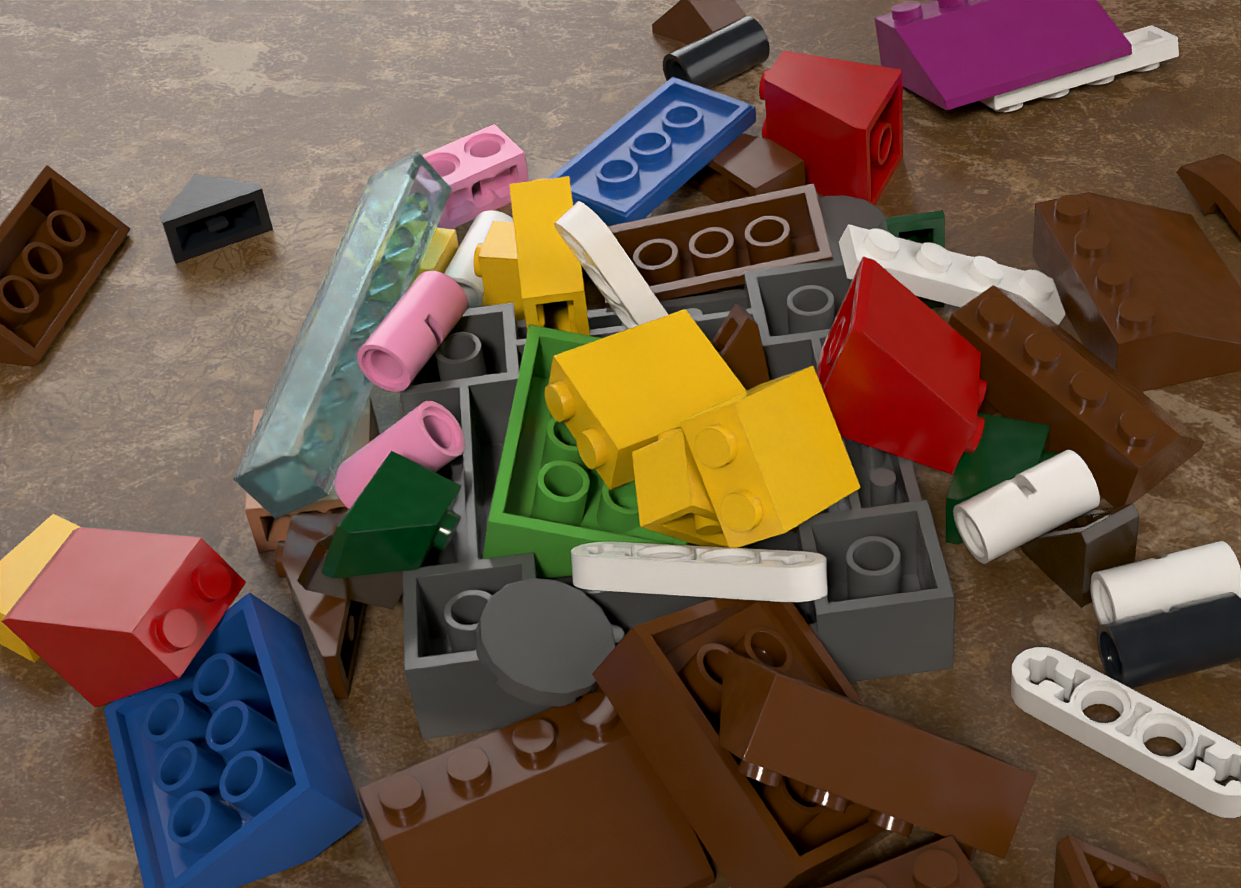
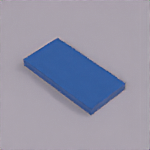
(654, 150)

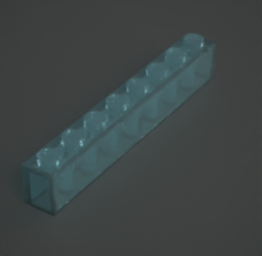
(321, 384)

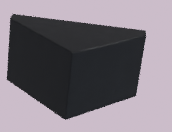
(214, 215)

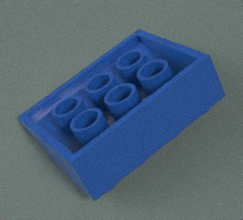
(233, 759)

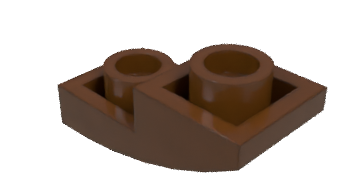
(1215, 186)

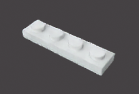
(1149, 48)
(946, 275)

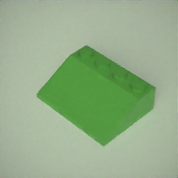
(543, 489)

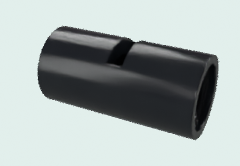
(719, 54)
(1172, 642)

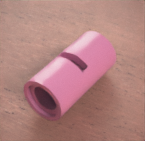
(412, 331)
(424, 435)

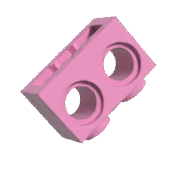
(478, 173)

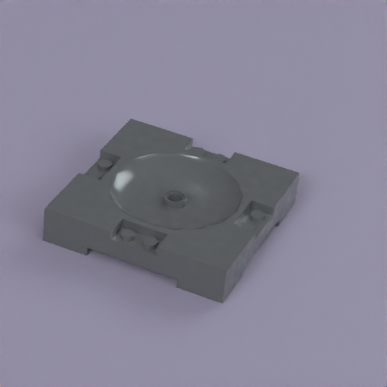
(885, 566)

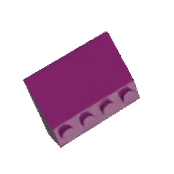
(989, 47)

